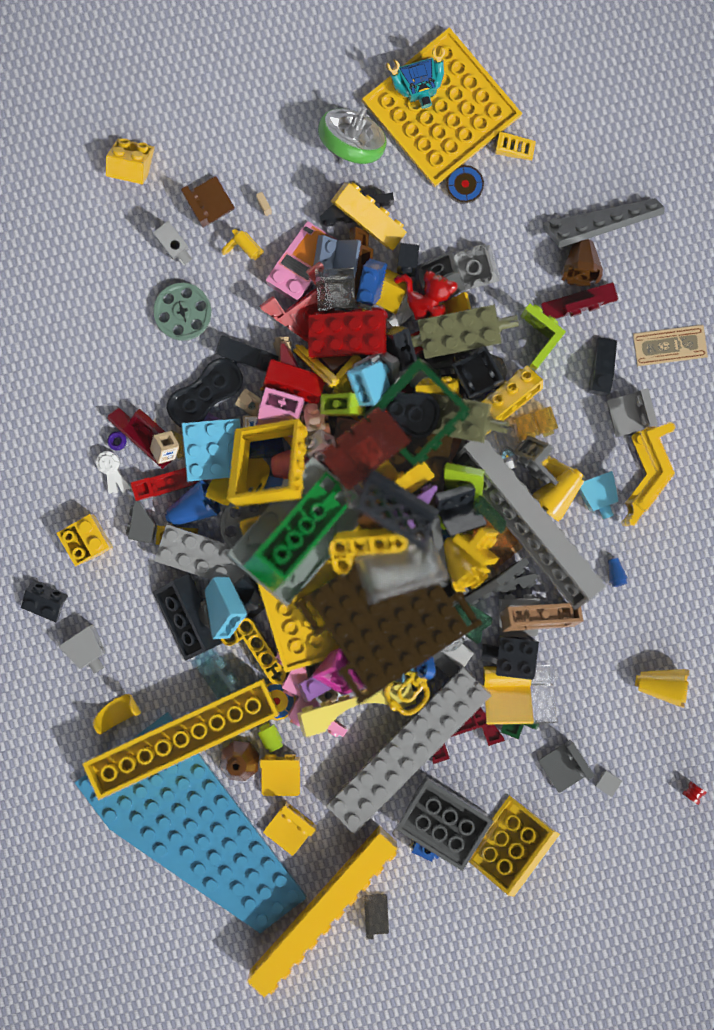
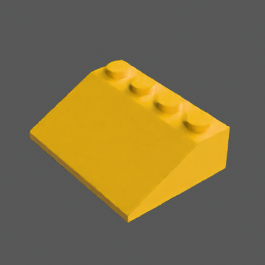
(513, 846)

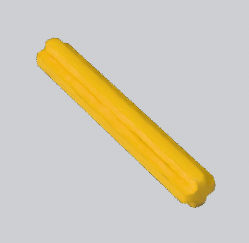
(320, 369)

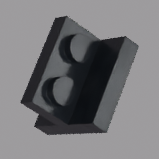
(249, 595)

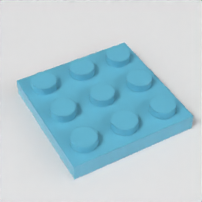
(208, 448)

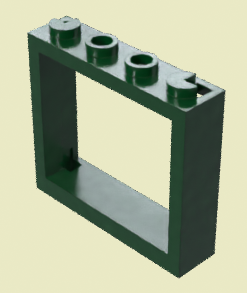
(447, 430)

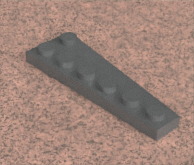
(591, 224)

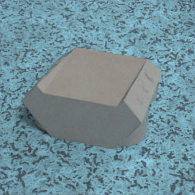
(477, 266)

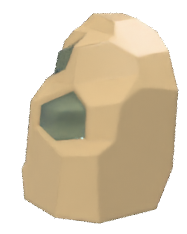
(249, 402)

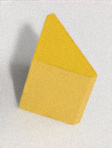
(392, 293)

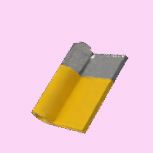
(521, 699)

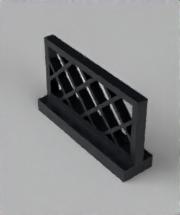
(402, 501)

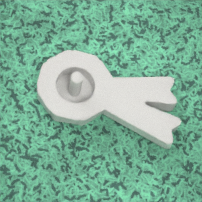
(108, 463)

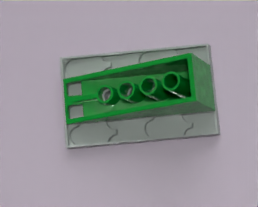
(295, 535)

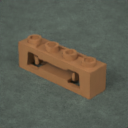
(540, 617)

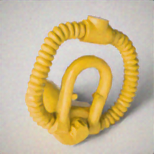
(419, 683)

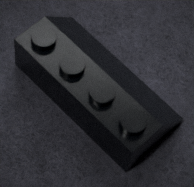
(180, 607)

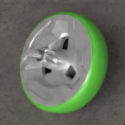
(362, 137)

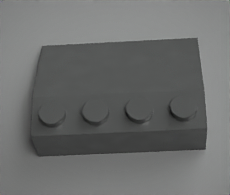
(444, 823)

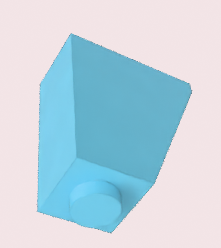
(223, 607)

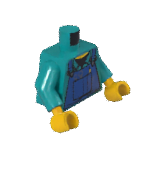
(419, 79)

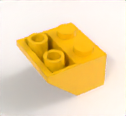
(129, 161)
(84, 540)

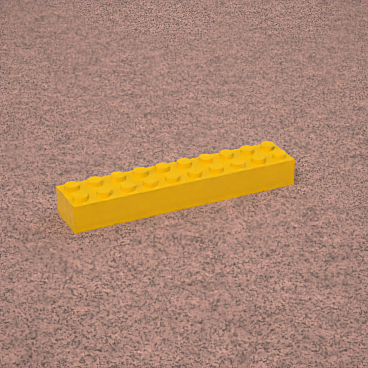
(180, 739)
(322, 911)

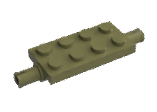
(461, 331)
(475, 426)

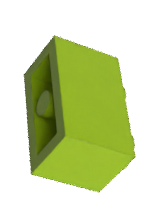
(341, 405)

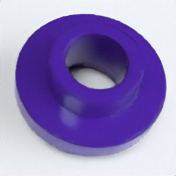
(112, 437)

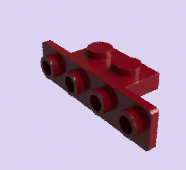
(581, 301)
(138, 429)

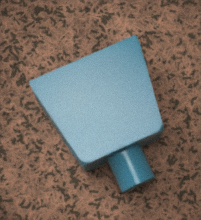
(369, 382)
(600, 494)

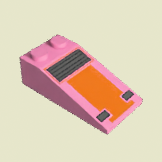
(290, 273)

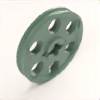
(190, 315)

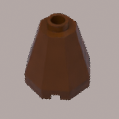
(582, 264)
(243, 754)

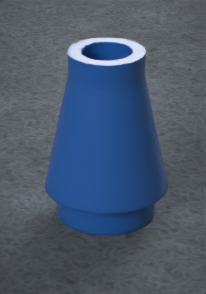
(617, 575)

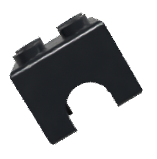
(478, 373)

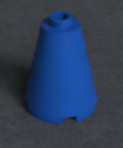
(192, 506)

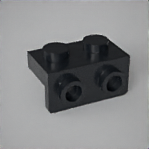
(43, 601)

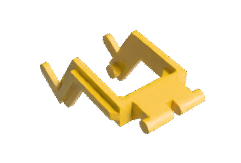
(657, 470)

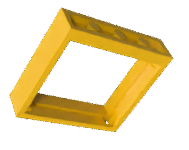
(240, 459)

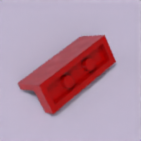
(294, 381)

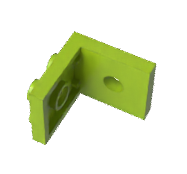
(546, 326)
(454, 477)

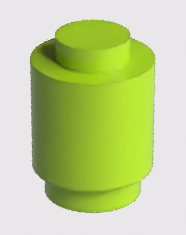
(270, 737)

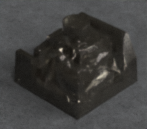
(335, 288)

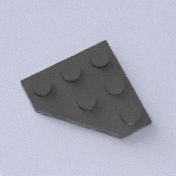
(497, 582)

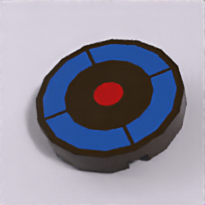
(465, 184)

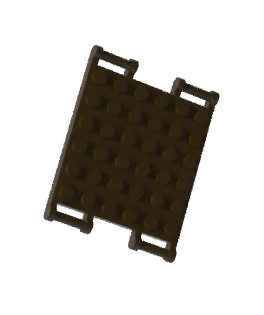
(386, 636)

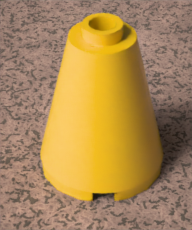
(558, 497)
(462, 567)
(665, 685)

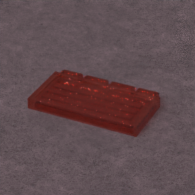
(365, 450)

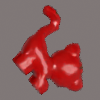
(436, 290)

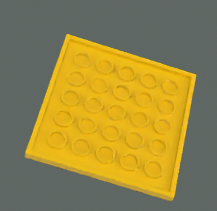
(463, 113)

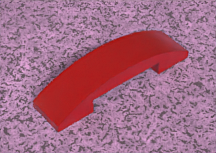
(161, 484)

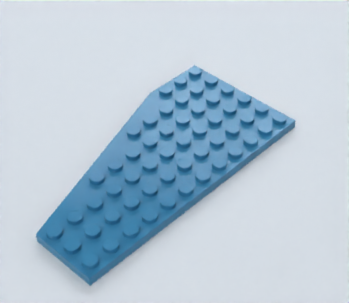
(201, 836)

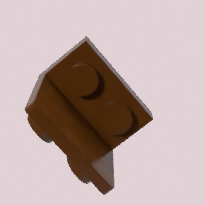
(208, 201)

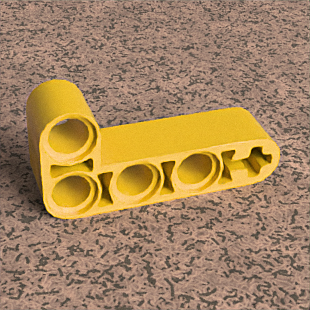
(391, 543)
(258, 652)

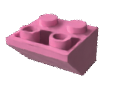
(279, 407)

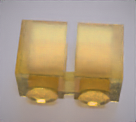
(543, 419)

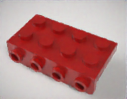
(347, 333)

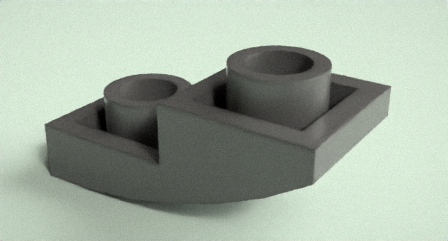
(523, 581)

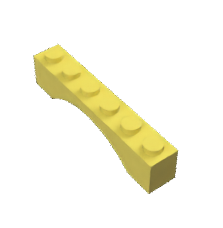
(318, 719)

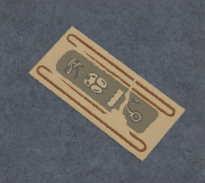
(670, 345)

